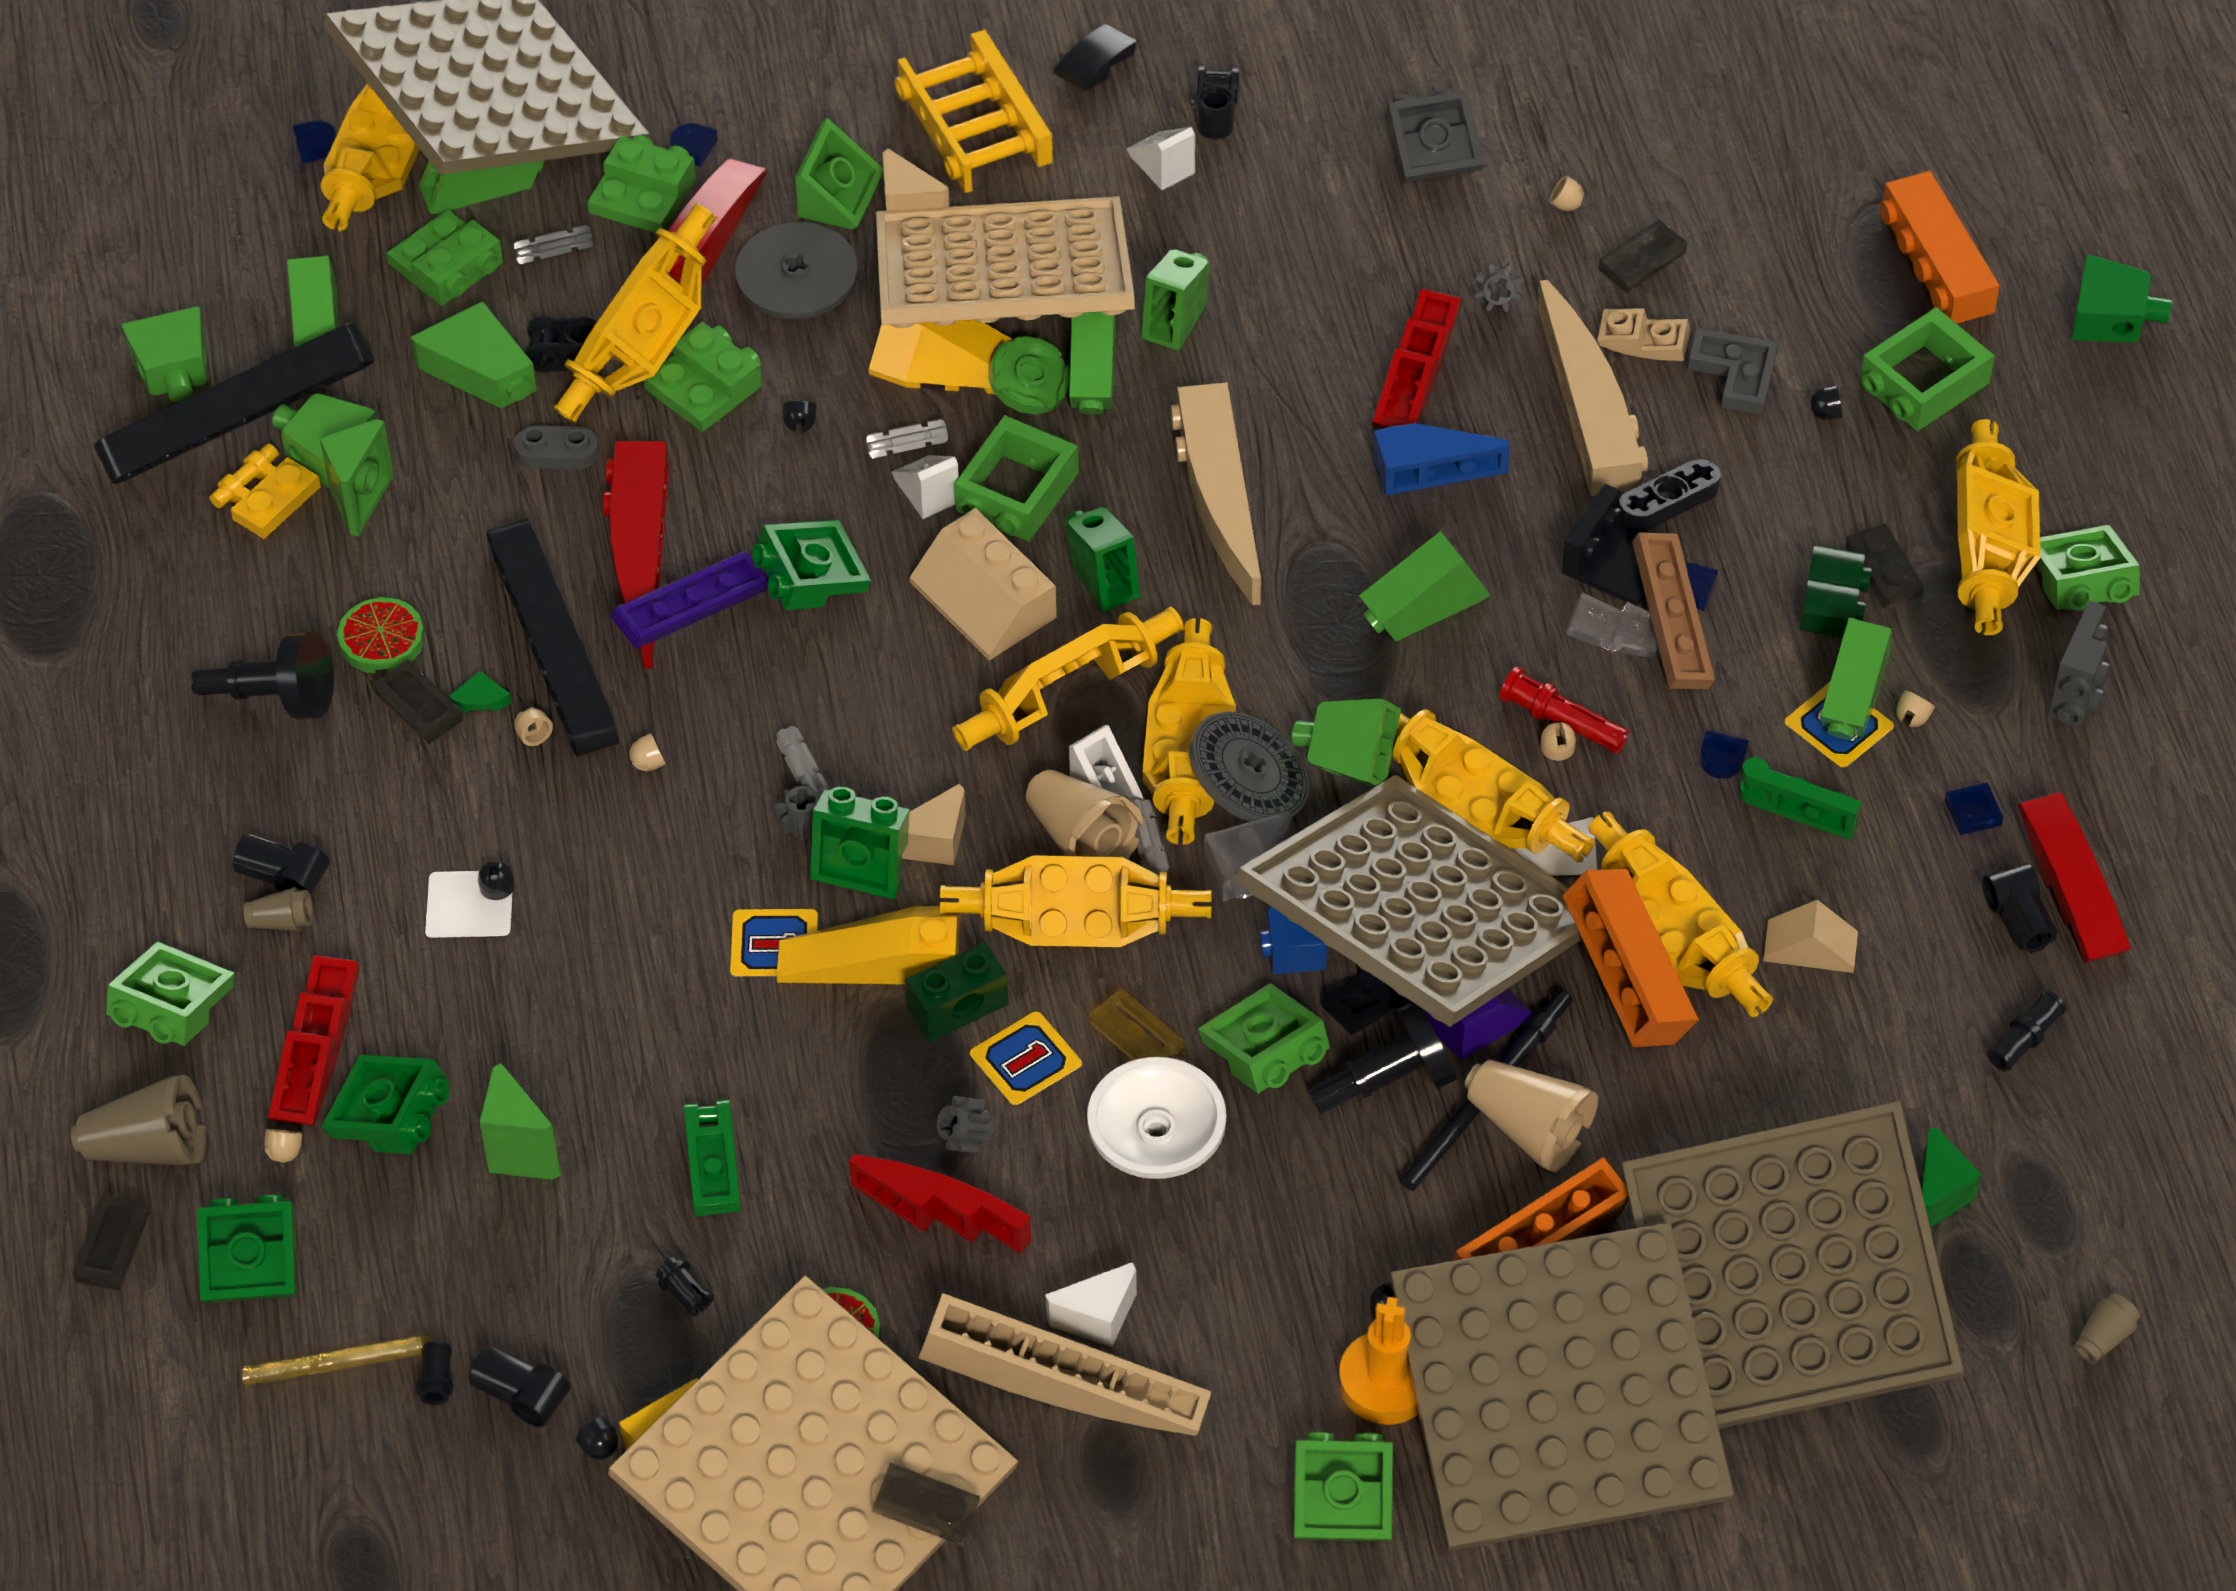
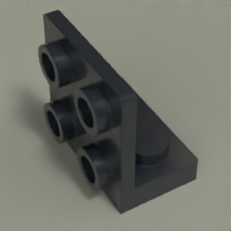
(1603, 551)

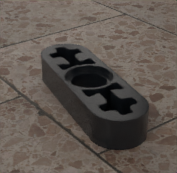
(1677, 481)

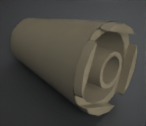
(145, 1126)

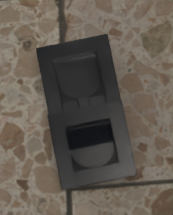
(1093, 56)
(1361, 1002)

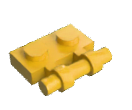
(272, 499)

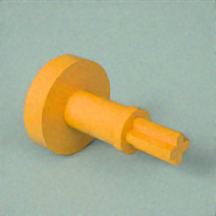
(1376, 1370)

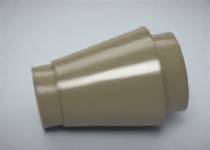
(280, 911)
(2107, 1326)

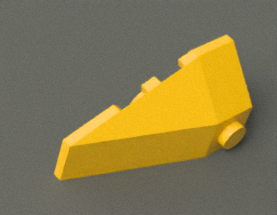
(937, 354)
(871, 949)

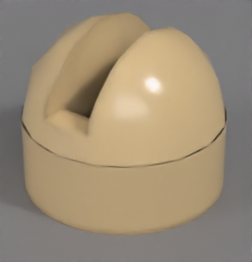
(1566, 194)
(1914, 706)
(541, 723)
(1549, 744)
(645, 754)
(282, 1144)

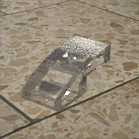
(1613, 629)

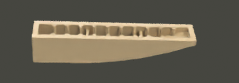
(1592, 398)
(1217, 479)
(1058, 1369)

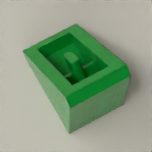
(1946, 1178)

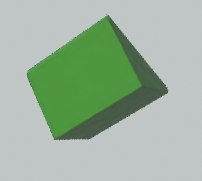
(835, 179)
(357, 470)
(516, 1132)

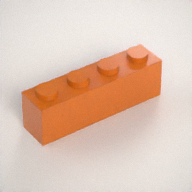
(1939, 247)
(1630, 958)
(1562, 1214)

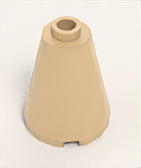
(1084, 816)
(1533, 1110)

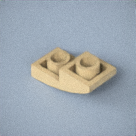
(1634, 335)

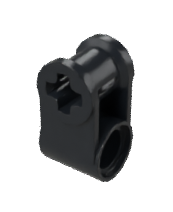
(1216, 101)
(559, 342)

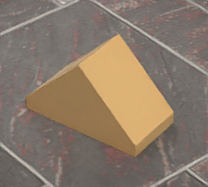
(909, 186)
(937, 828)
(1811, 938)

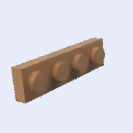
(1673, 611)

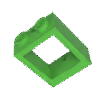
(1948, 342)
(1031, 448)

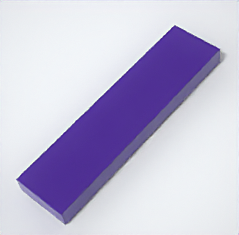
(690, 599)

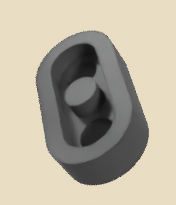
(556, 447)

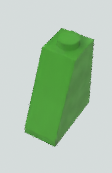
(474, 186)
(312, 297)
(476, 357)
(1092, 362)
(1422, 590)
(1856, 679)

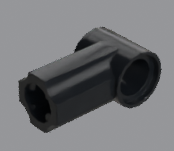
(280, 864)
(2017, 897)
(528, 1390)

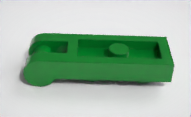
(1798, 799)
(712, 1159)

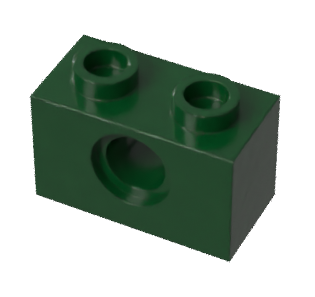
(957, 992)

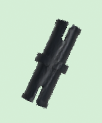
(2026, 1031)

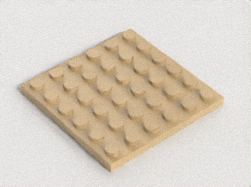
(1003, 261)
(786, 1449)

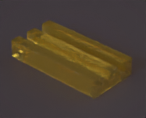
(1125, 1043)

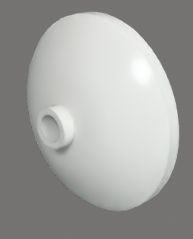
(1153, 1098)

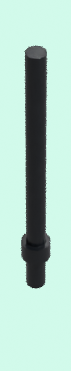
(1536, 1030)

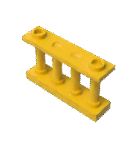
(998, 85)

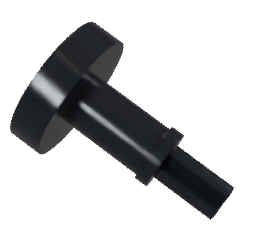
(299, 676)
(1390, 1062)

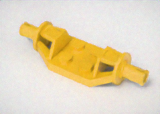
(366, 159)
(642, 318)
(1994, 526)
(1024, 686)
(1184, 697)
(1484, 788)
(1075, 901)
(1684, 917)

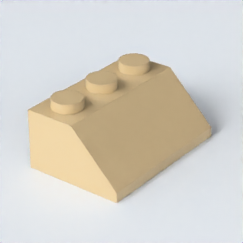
(984, 585)

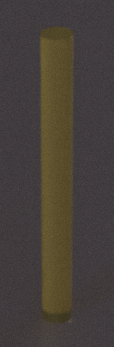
(334, 1360)

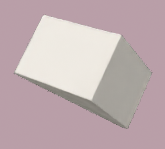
(1166, 156)
(929, 483)
(1101, 763)
(1094, 1306)

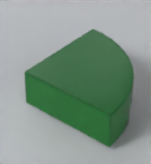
(480, 694)

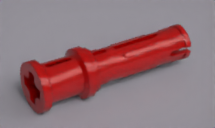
(1546, 702)

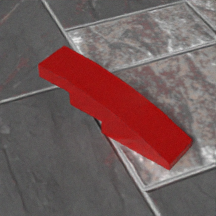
(1417, 359)
(2074, 876)
(314, 1041)
(929, 1196)

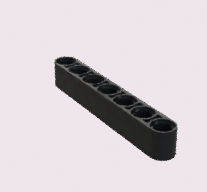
(233, 403)
(552, 637)

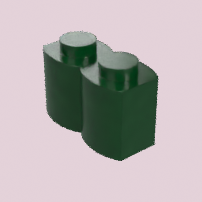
(1834, 590)

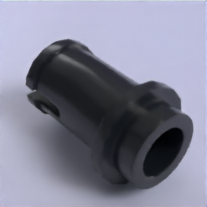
(677, 1278)
(434, 1383)

